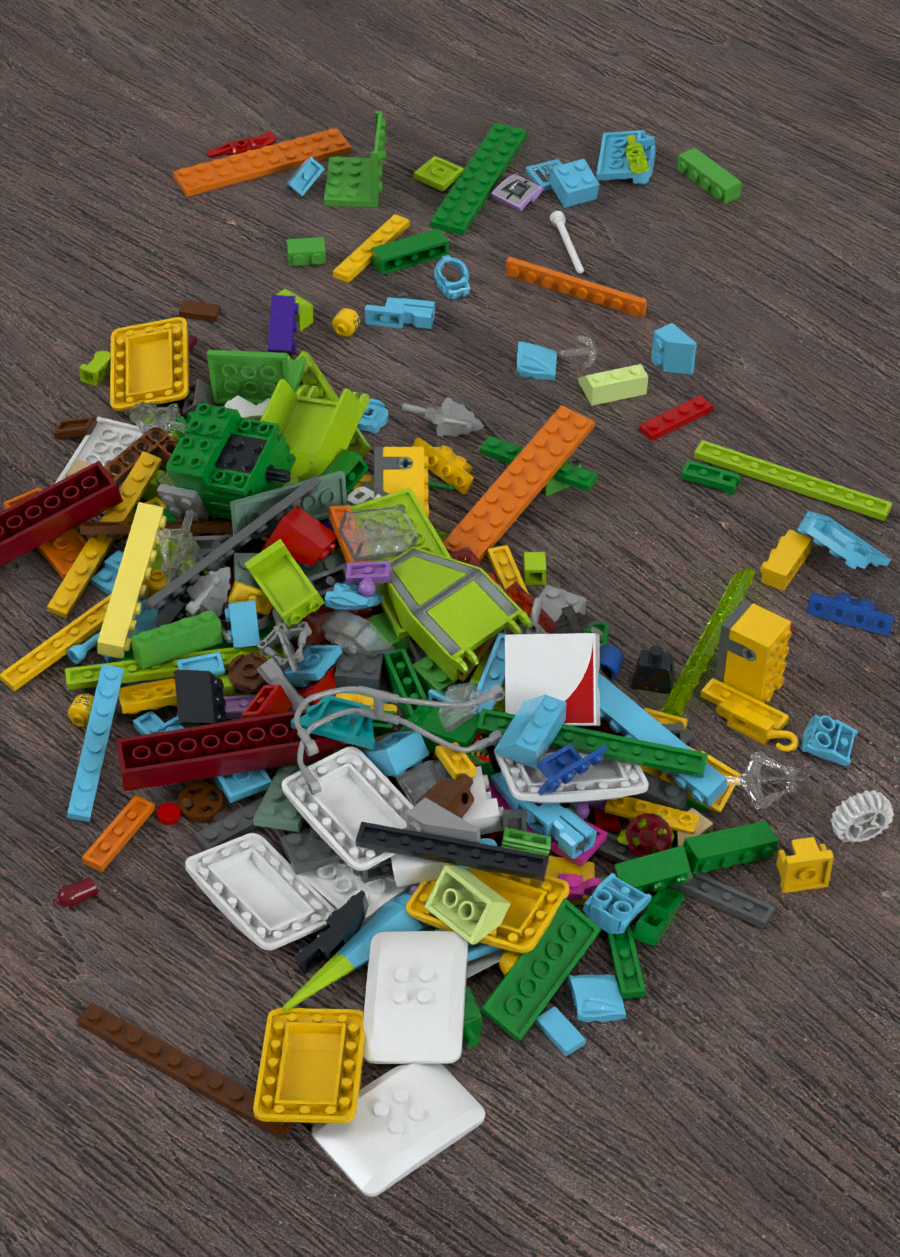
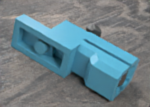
(400, 311)
(560, 823)

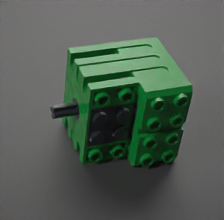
(229, 458)

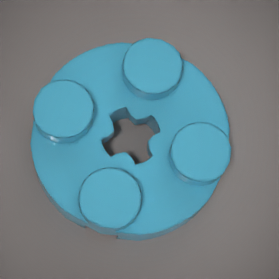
(376, 420)

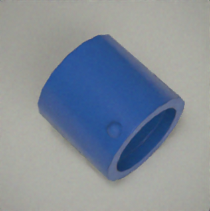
(610, 661)

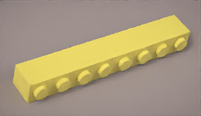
(130, 581)

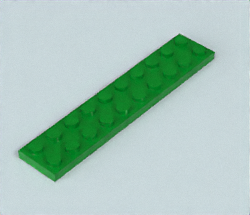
(478, 179)

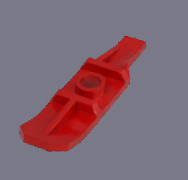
(242, 146)

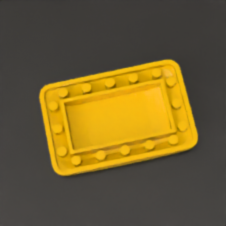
(149, 363)
(527, 917)
(310, 1066)

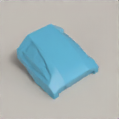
(536, 361)
(348, 598)
(828, 739)
(615, 904)
(596, 997)

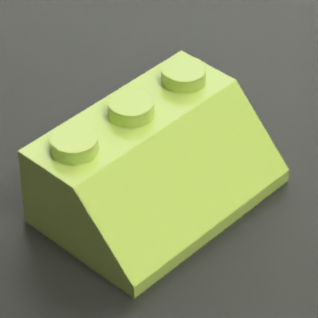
(615, 384)
(466, 904)

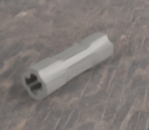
(274, 676)

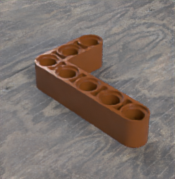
(147, 442)

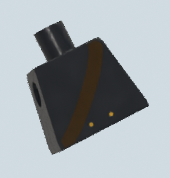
(654, 671)

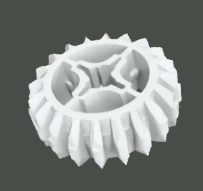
(862, 817)

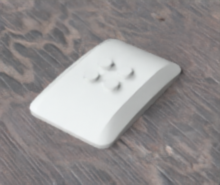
(603, 782)
(350, 794)
(259, 891)
(415, 997)
(399, 1125)

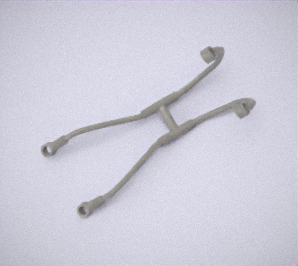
(495, 693)

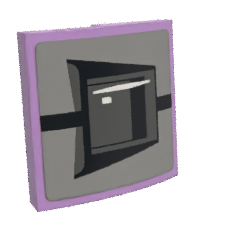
(517, 192)

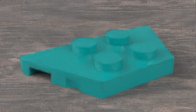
(348, 728)

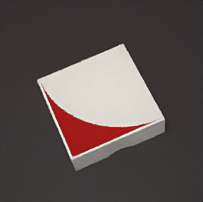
(555, 666)

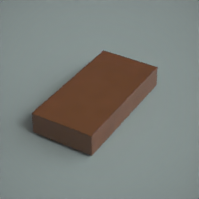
(199, 310)
(75, 427)

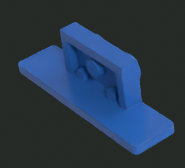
(851, 612)
(564, 766)

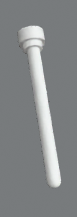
(558, 220)

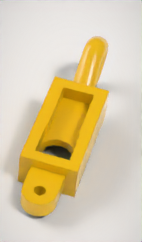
(755, 725)

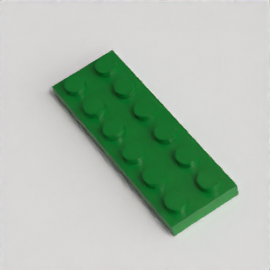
(540, 972)

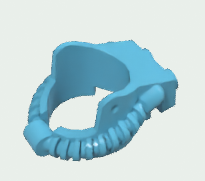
(452, 289)

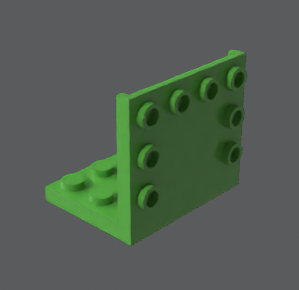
(356, 179)
(251, 374)

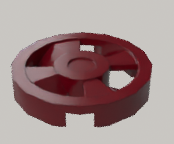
(648, 835)

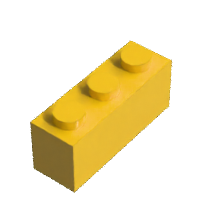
(785, 559)

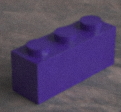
(283, 324)

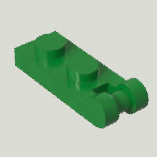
(711, 476)

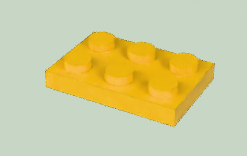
(147, 696)

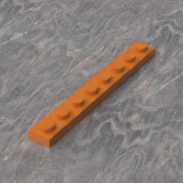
(576, 287)

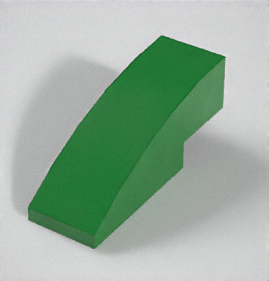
(658, 916)

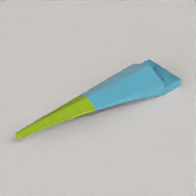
(356, 951)

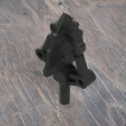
(572, 622)

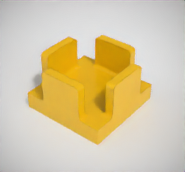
(807, 868)

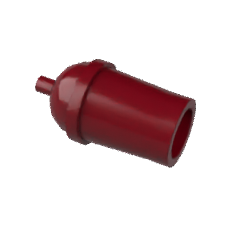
(76, 893)

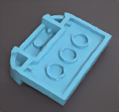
(613, 158)
(841, 541)

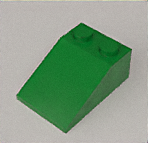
(428, 719)

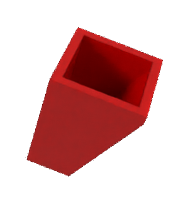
(304, 537)

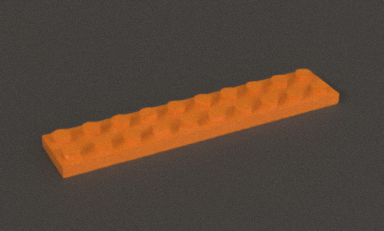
(260, 162)
(520, 482)

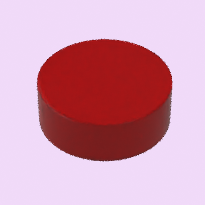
(168, 813)

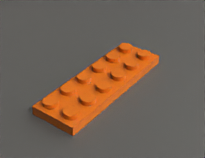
(61, 550)

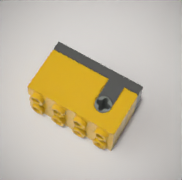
(400, 469)
(753, 651)

